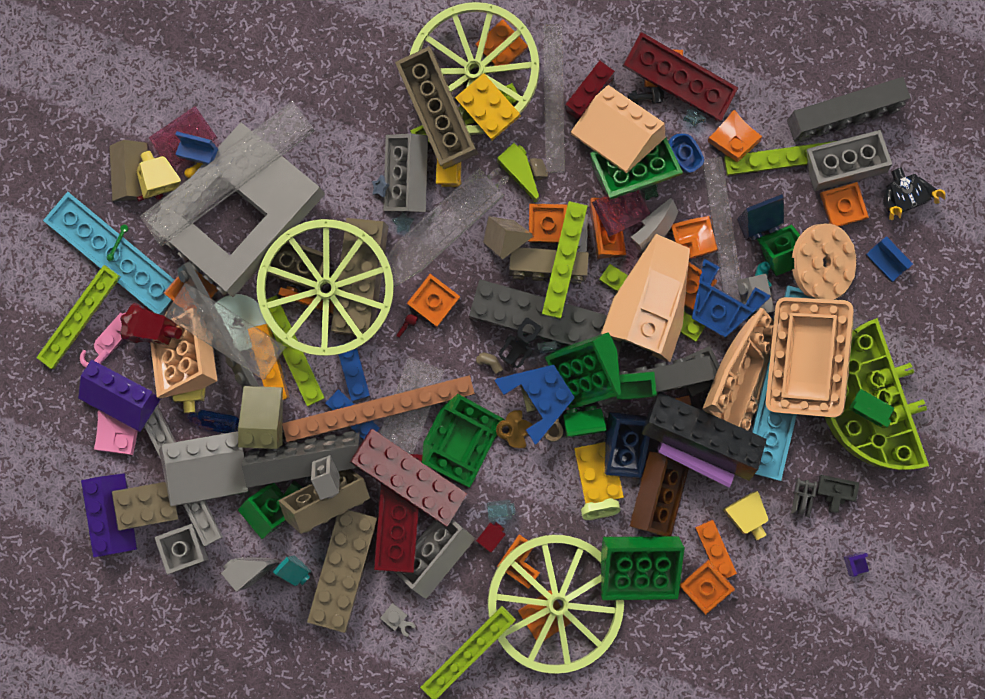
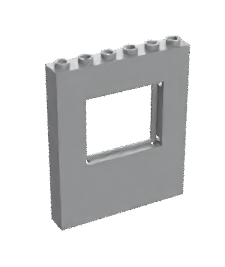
(279, 194)

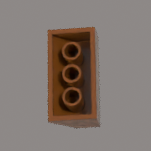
(659, 495)

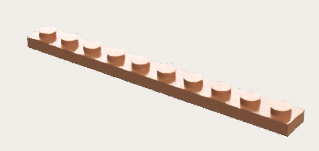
(377, 409)

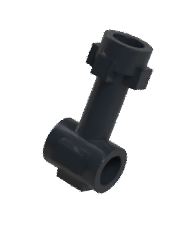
(656, 95)

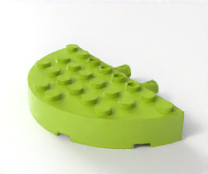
(875, 373)

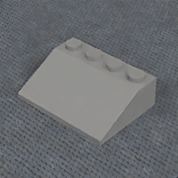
(203, 468)

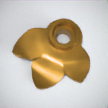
(517, 429)

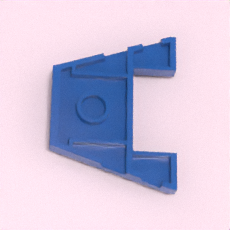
(719, 309)
(547, 393)

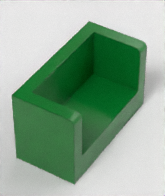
(637, 385)

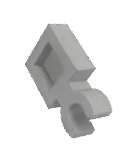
(395, 617)

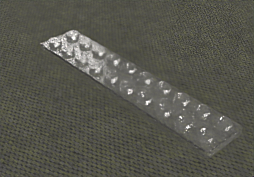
(227, 173)

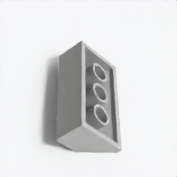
(848, 160)
(406, 172)
(435, 556)
(244, 572)

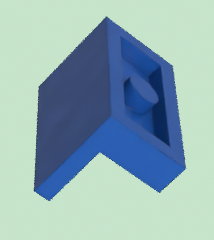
(195, 148)
(889, 259)

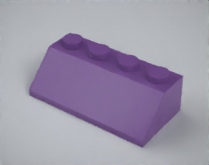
(709, 470)

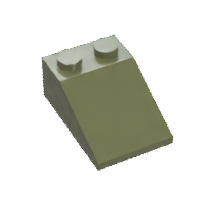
(261, 417)

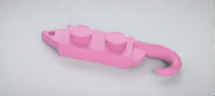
(106, 342)

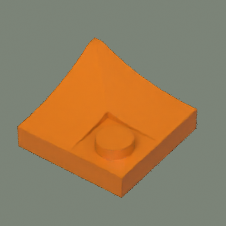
(735, 137)
(696, 235)

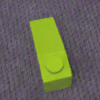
(516, 164)

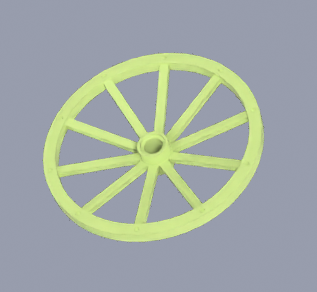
(491, 10)
(289, 236)
(493, 596)

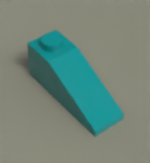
(293, 571)

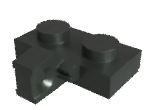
(837, 491)

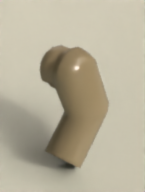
(489, 359)

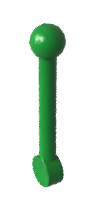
(124, 228)

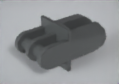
(803, 497)

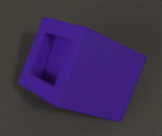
(856, 563)

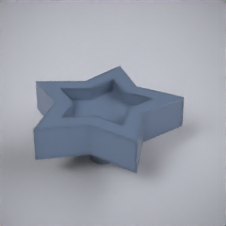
(380, 186)

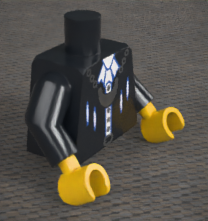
(908, 193)

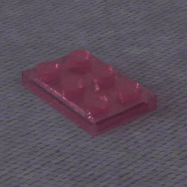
(189, 123)
(621, 211)

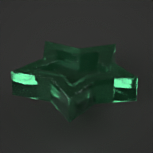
(650, 191)

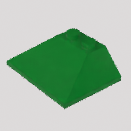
(460, 439)

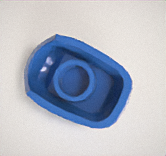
(686, 152)

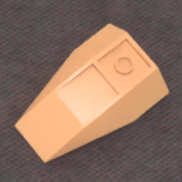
(652, 299)
(742, 373)

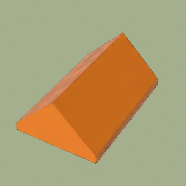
(605, 245)

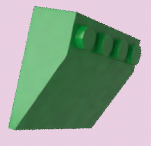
(654, 168)
(589, 369)
(641, 568)

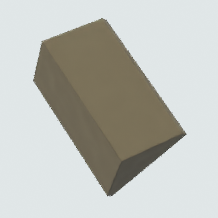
(124, 164)
(504, 236)

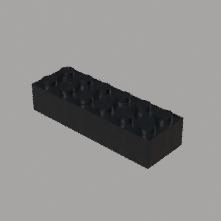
(704, 436)

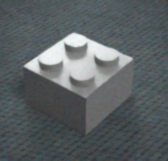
(181, 549)

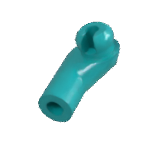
(763, 268)

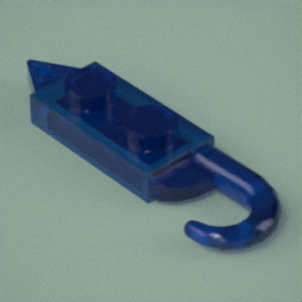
(214, 421)

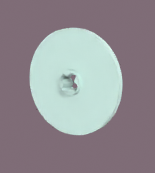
(244, 307)

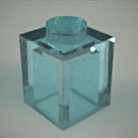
(500, 510)

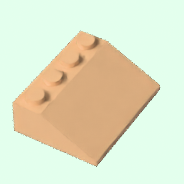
(619, 129)
(183, 365)

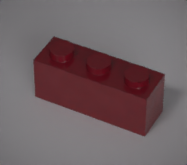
(592, 85)

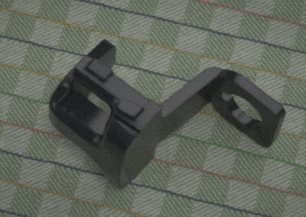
(519, 344)

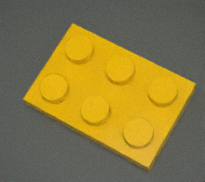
(488, 106)
(594, 481)

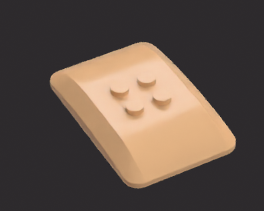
(810, 356)

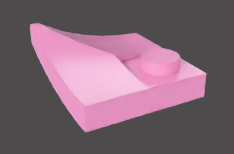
(114, 435)

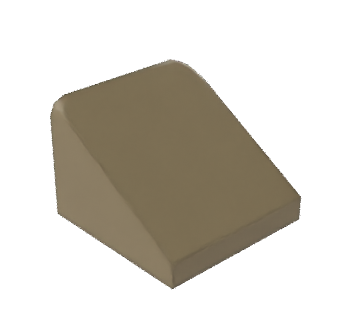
(538, 168)

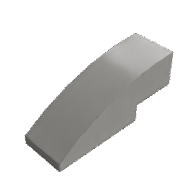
(657, 222)

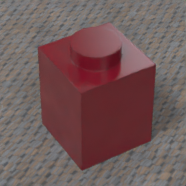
(491, 536)

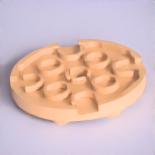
(808, 253)

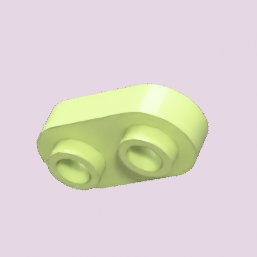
(601, 509)

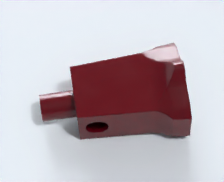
(146, 326)

